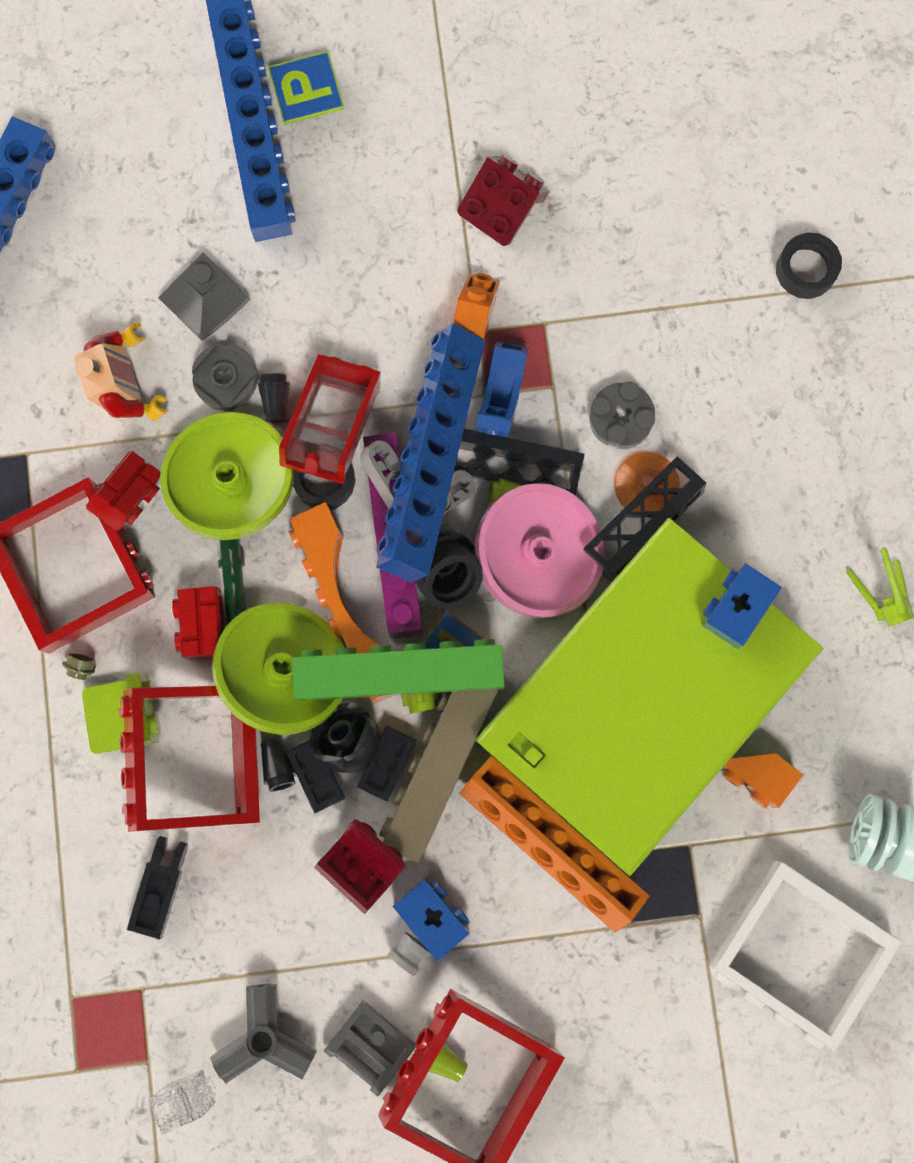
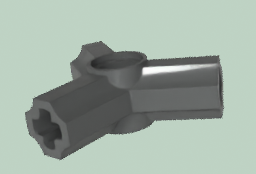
(244, 1052)

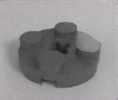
(226, 395)
(616, 433)

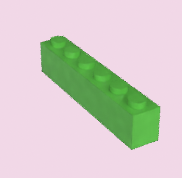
(398, 672)

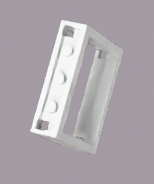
(757, 996)

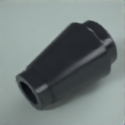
(274, 396)
(276, 766)

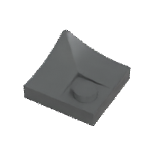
(204, 297)

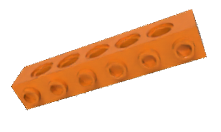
(554, 845)

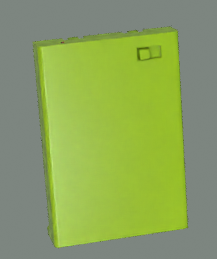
(645, 700)

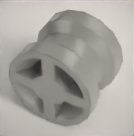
(409, 953)

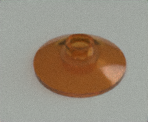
(629, 479)

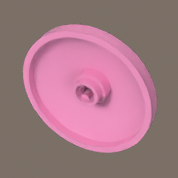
(535, 552)

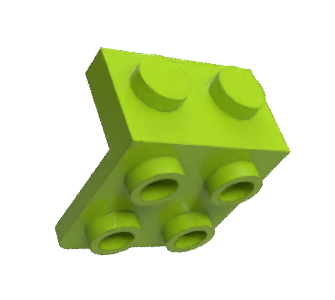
(103, 717)

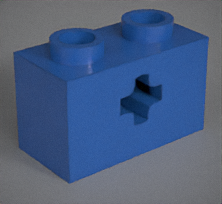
(758, 595)
(435, 938)

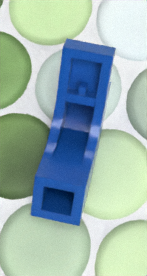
(502, 389)

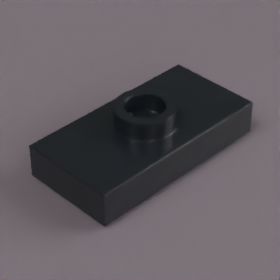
(387, 765)
(316, 780)

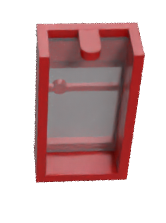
(329, 418)

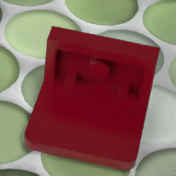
(501, 198)
(361, 865)

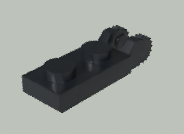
(157, 891)

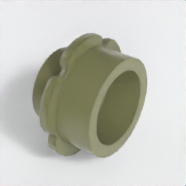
(79, 666)

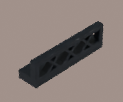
(521, 451)
(673, 509)

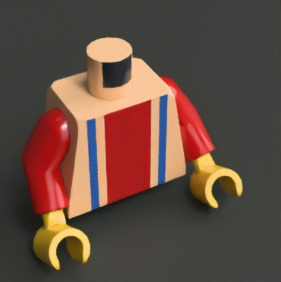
(110, 378)

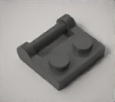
(378, 1039)

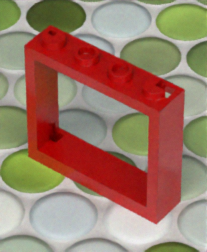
(40, 630)
(133, 774)
(520, 1107)

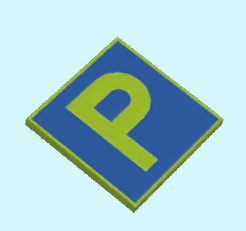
(306, 88)

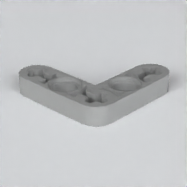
(391, 461)

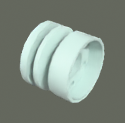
(883, 837)

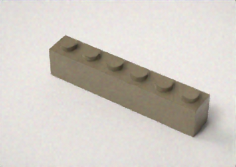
(436, 771)

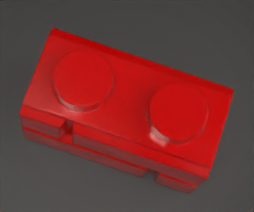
(124, 490)
(200, 621)

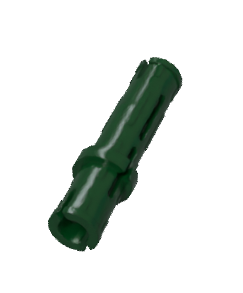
(228, 579)

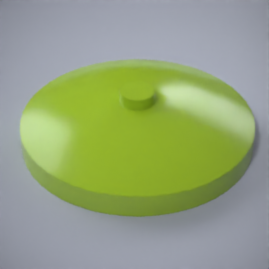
(226, 476)
(256, 667)

